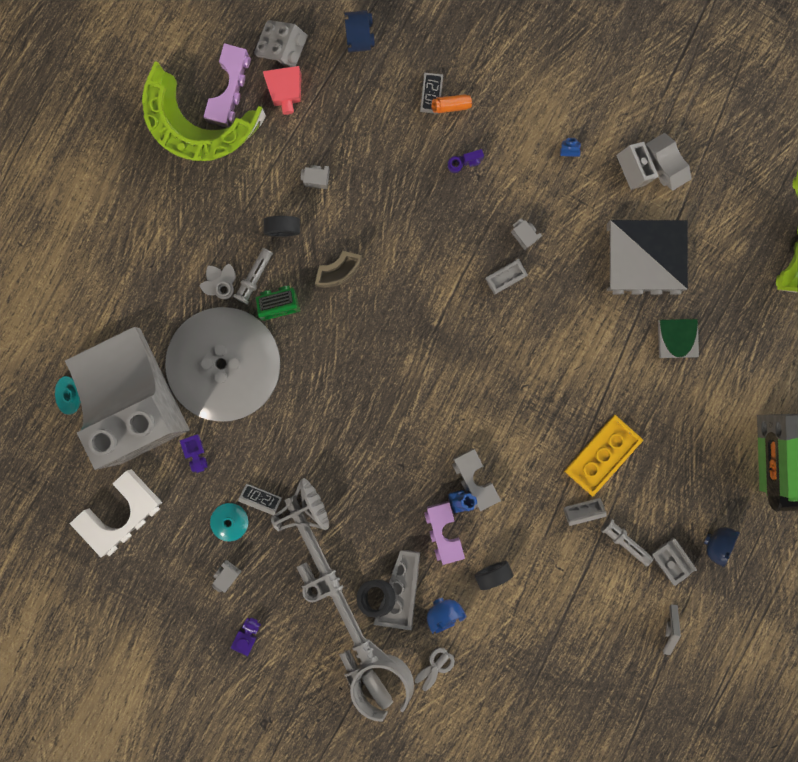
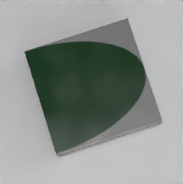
(678, 338)

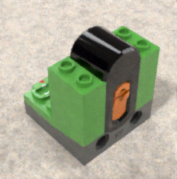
(778, 460)

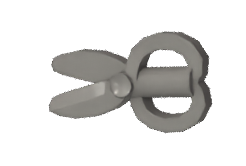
(432, 670)

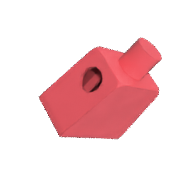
(284, 87)

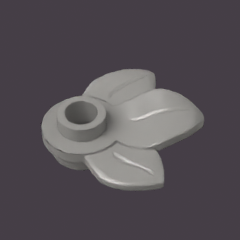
(218, 279)

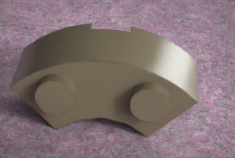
(339, 271)

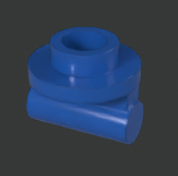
(570, 147)

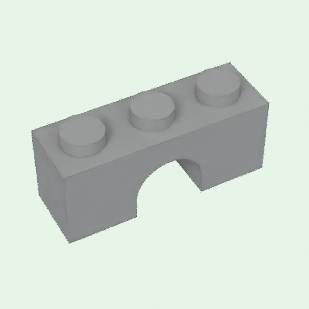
(466, 465)

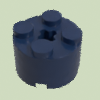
(358, 31)

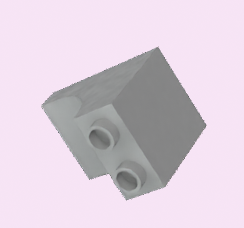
(123, 400)

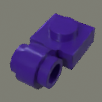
(471, 159)
(192, 448)
(244, 639)

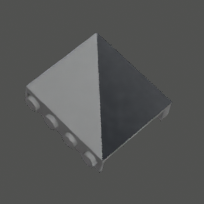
(648, 256)

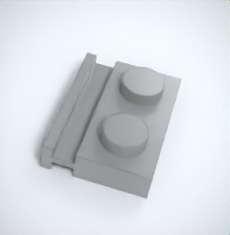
(673, 561)

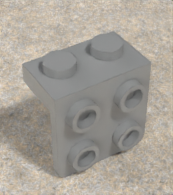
(281, 43)

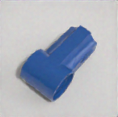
(461, 501)

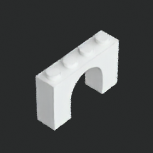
(104, 538)

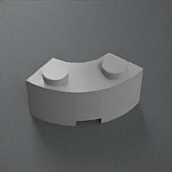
(668, 162)

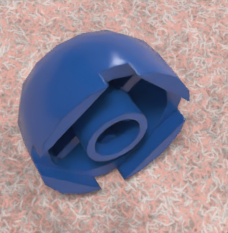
(444, 615)

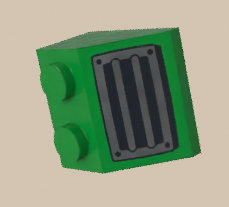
(277, 303)

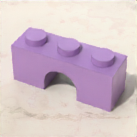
(448, 549)

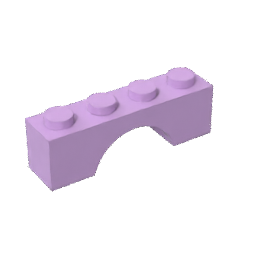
(221, 108)

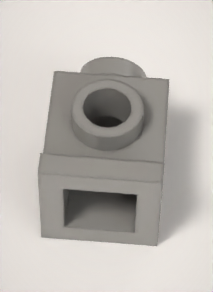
(315, 176)
(525, 233)
(225, 577)

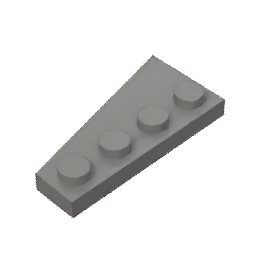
(404, 583)

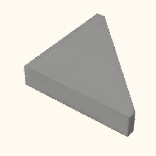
(672, 630)

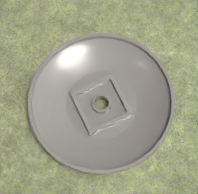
(250, 367)

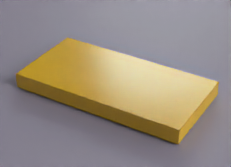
(603, 455)

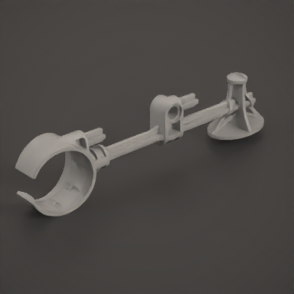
(328, 585)

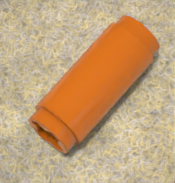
(451, 103)

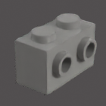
(637, 165)

